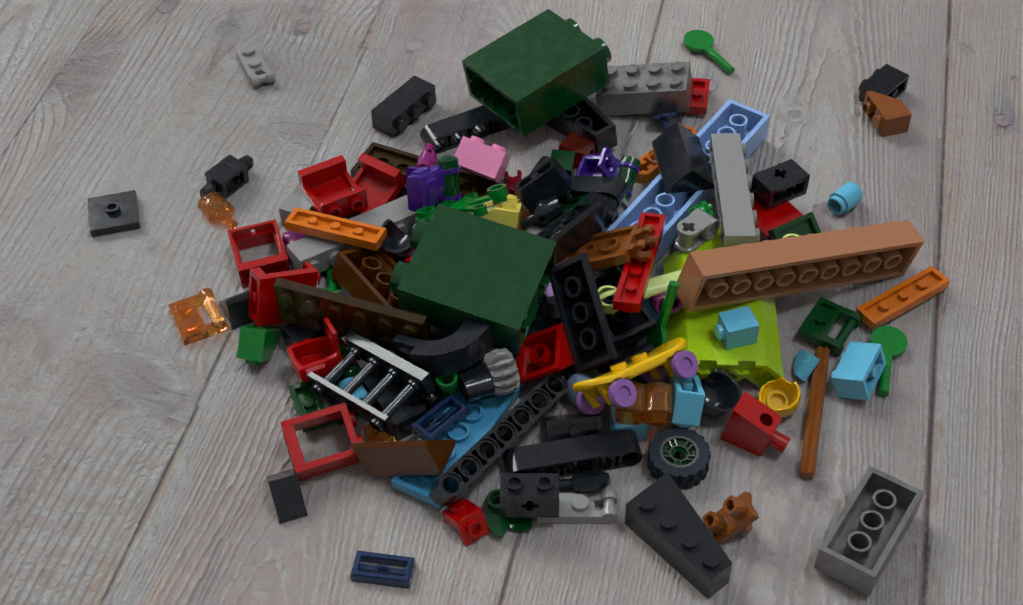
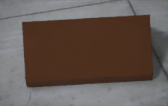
(404, 457)

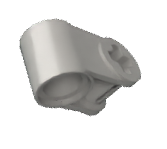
(695, 231)

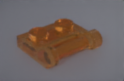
(189, 320)

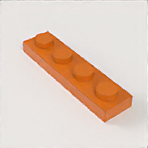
(336, 229)
(902, 297)

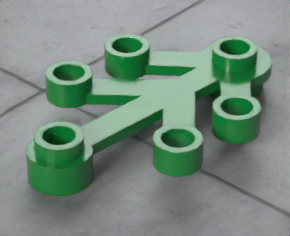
(469, 203)

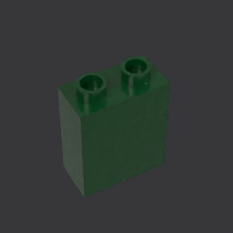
(537, 71)
(475, 273)

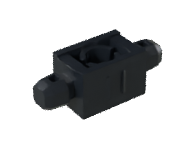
(227, 176)

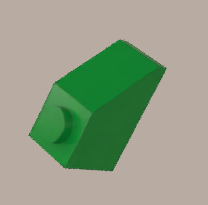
(257, 343)

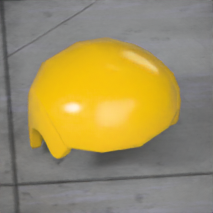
(780, 396)

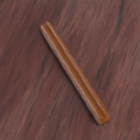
(814, 414)

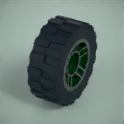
(681, 444)

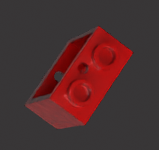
(263, 233)
(325, 464)

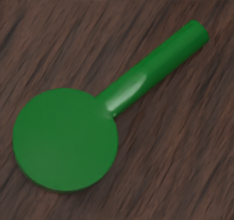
(703, 42)
(659, 334)
(894, 345)

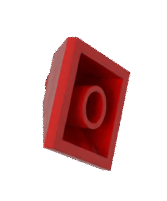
(543, 354)

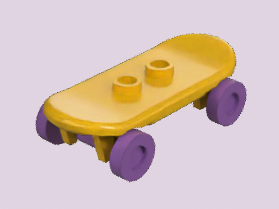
(616, 387)

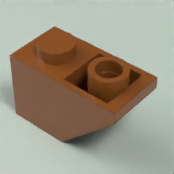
(886, 113)

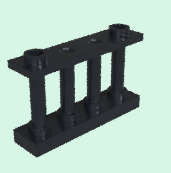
(377, 359)

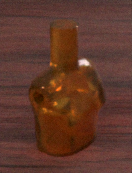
(217, 209)

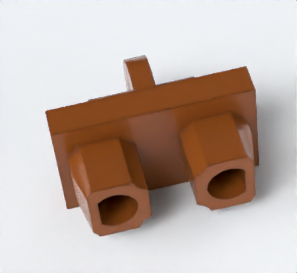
(733, 518)

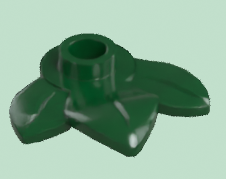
(498, 525)

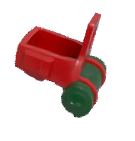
(320, 355)

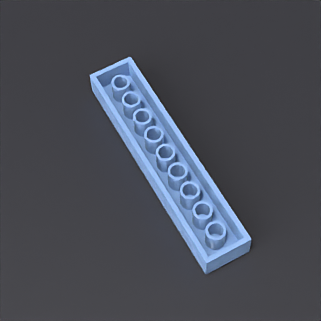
(731, 118)

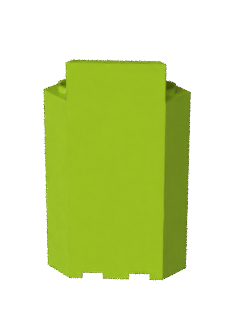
(756, 362)

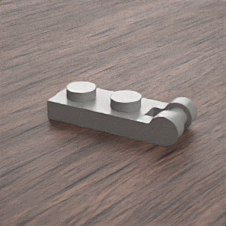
(254, 65)
(581, 508)

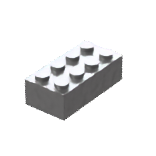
(646, 89)
(868, 530)

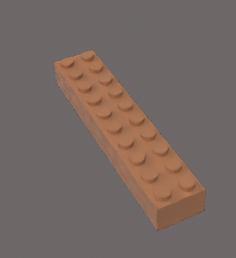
(797, 264)

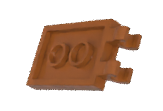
(617, 246)

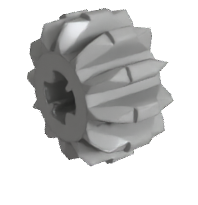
(502, 371)

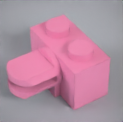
(482, 159)

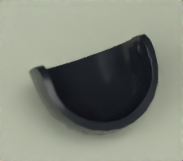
(397, 242)
(721, 394)

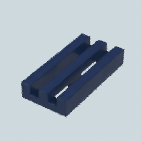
(444, 421)
(381, 573)

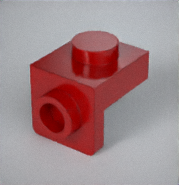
(467, 519)

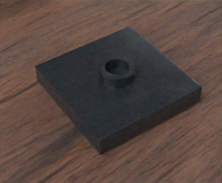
(113, 213)

